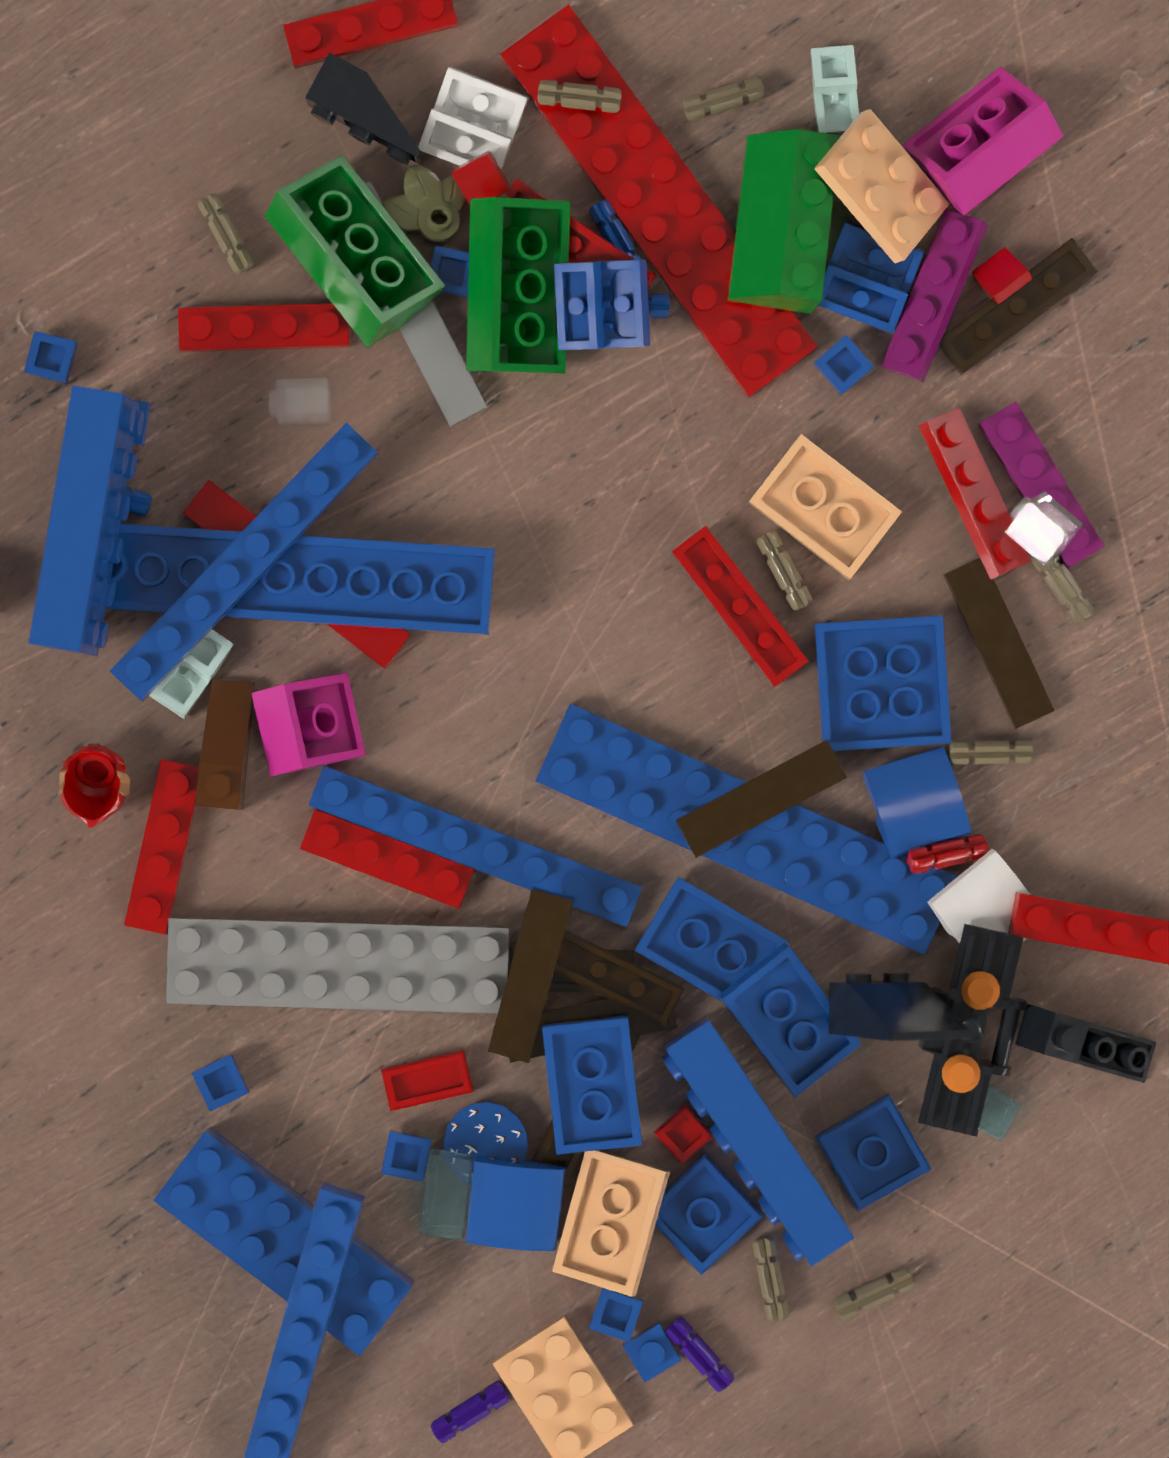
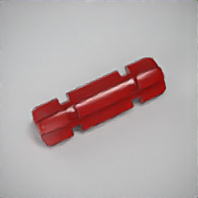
(947, 853)

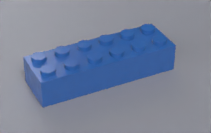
(86, 521)
(759, 1142)
(264, 1230)

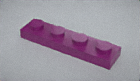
(934, 295)
(1035, 472)

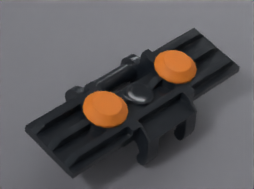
(957, 1075)

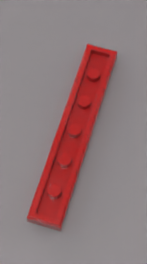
(219, 511)

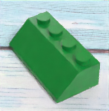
(782, 221)
(353, 250)
(514, 284)

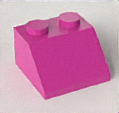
(308, 724)

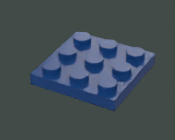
(883, 683)

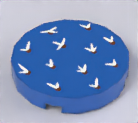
(487, 1132)

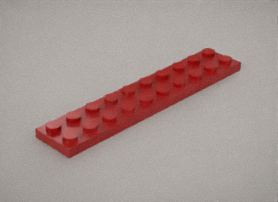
(657, 202)

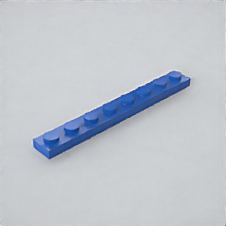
(244, 562)
(473, 845)
(305, 1323)

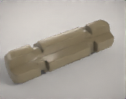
(579, 96)
(723, 98)
(225, 233)
(784, 570)
(1065, 589)
(990, 752)
(770, 1278)
(874, 1293)

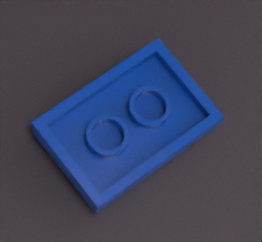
(705, 939)
(787, 1019)
(592, 1084)

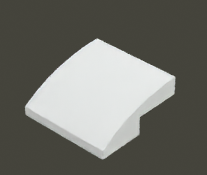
(472, 119)
(979, 897)

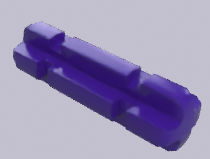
(699, 1354)
(470, 1412)

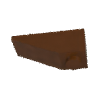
(225, 745)

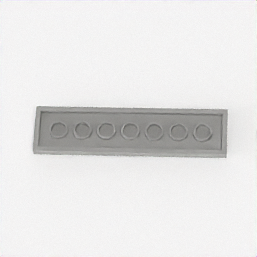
(336, 965)

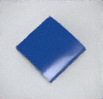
(865, 281)
(602, 304)
(917, 802)
(515, 1205)

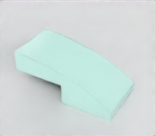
(834, 88)
(193, 675)

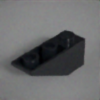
(353, 99)
(1085, 1043)

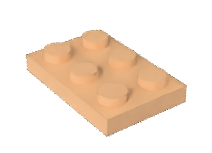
(882, 186)
(825, 507)
(611, 1221)
(562, 1392)

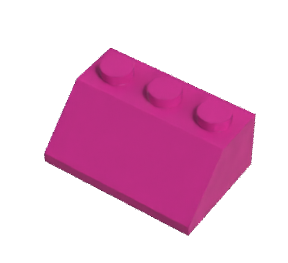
(984, 139)

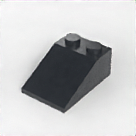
(891, 1010)

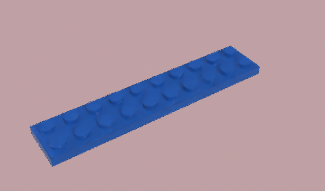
(318, 580)
(789, 852)

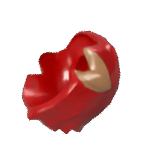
(93, 783)

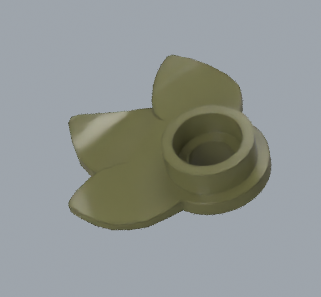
(425, 198)

